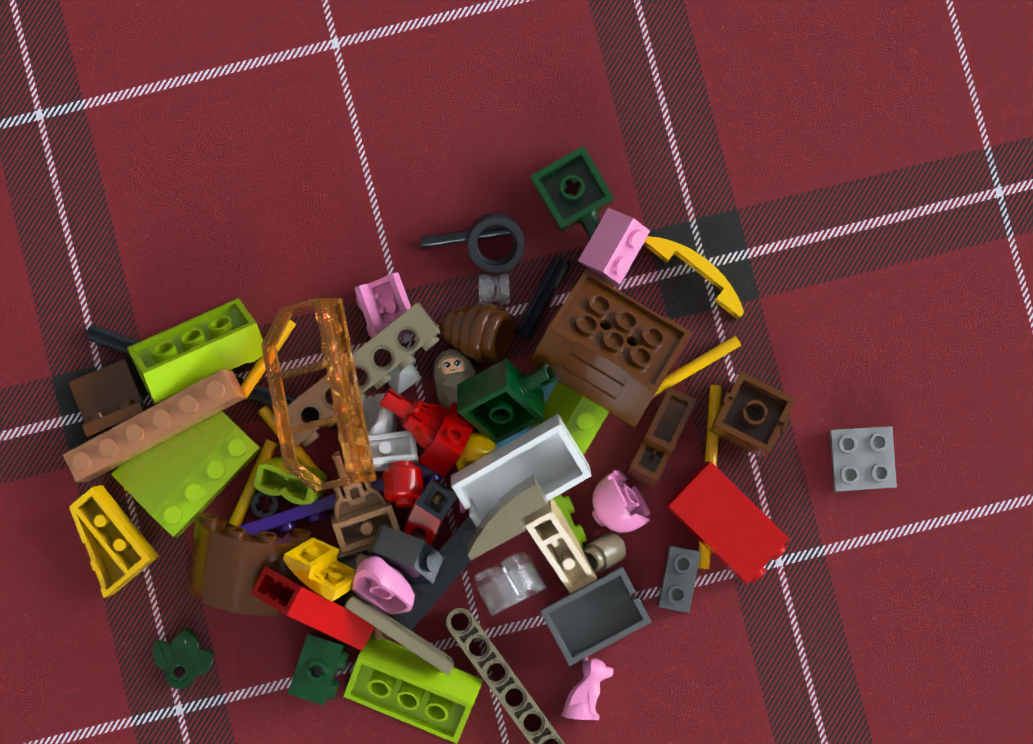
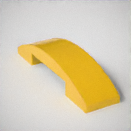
(666, 249)

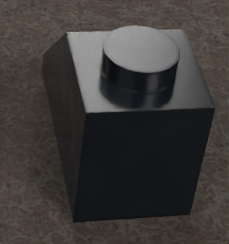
(407, 554)

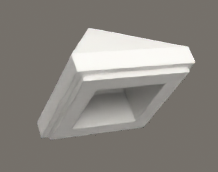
(403, 379)

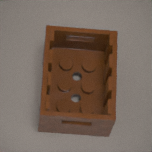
(610, 347)

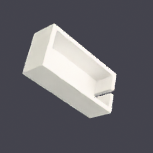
(543, 452)

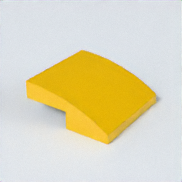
(318, 568)

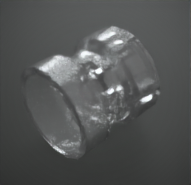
(487, 285)

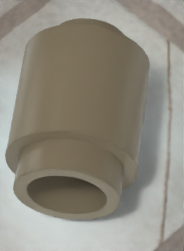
(605, 551)

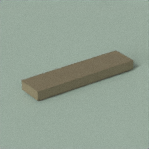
(399, 632)

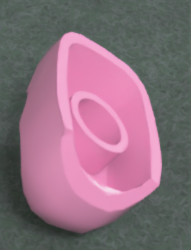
(383, 586)

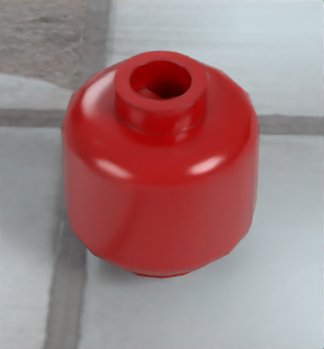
(402, 483)

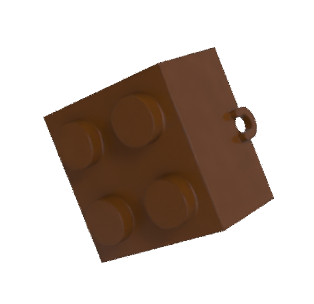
(752, 415)

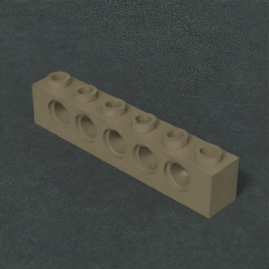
(413, 319)

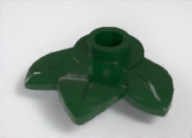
(182, 654)

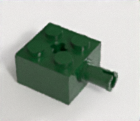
(565, 208)
(503, 399)
(318, 669)

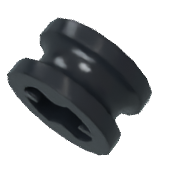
(256, 500)

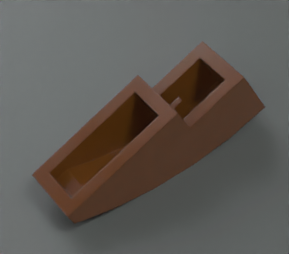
(661, 437)

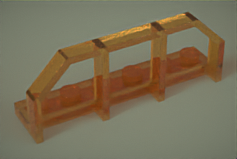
(344, 390)

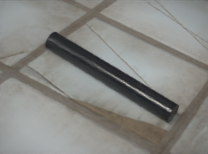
(461, 236)

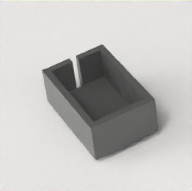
(595, 616)

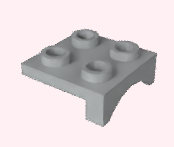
(863, 458)

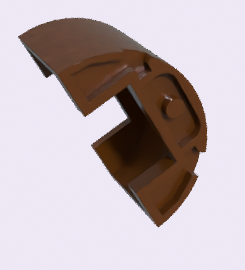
(230, 561)

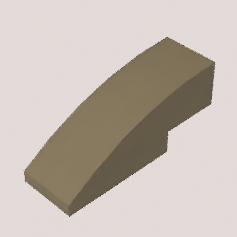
(506, 517)

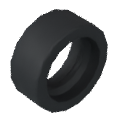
(509, 261)

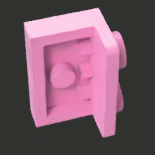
(382, 303)

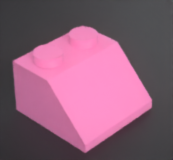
(614, 246)

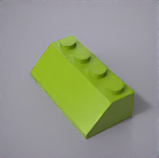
(197, 350)
(577, 412)
(412, 689)

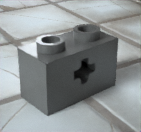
(678, 579)

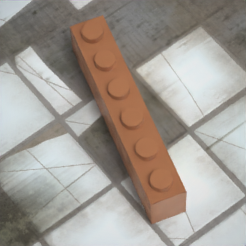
(154, 426)

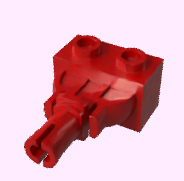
(434, 427)

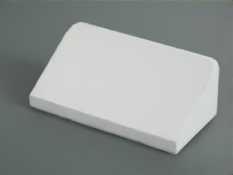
(392, 448)

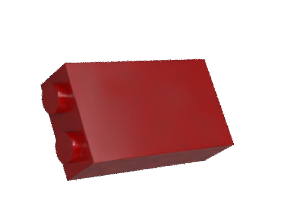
(727, 523)
(311, 608)

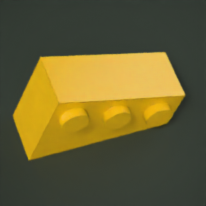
(112, 540)

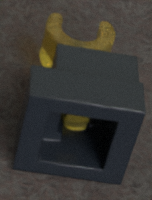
(436, 499)

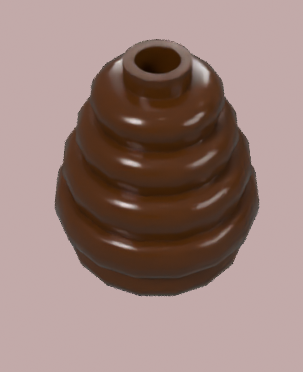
(479, 332)

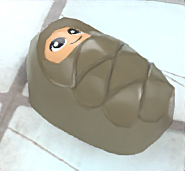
(449, 370)

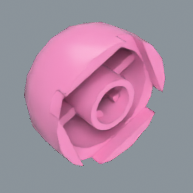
(618, 505)

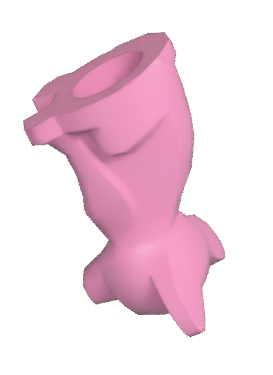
(583, 697)

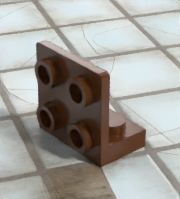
(107, 398)

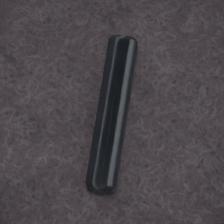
(542, 298)

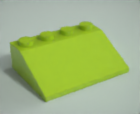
(187, 471)

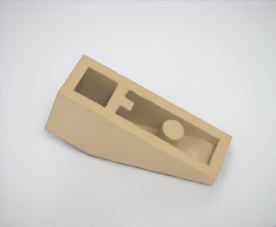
(560, 546)

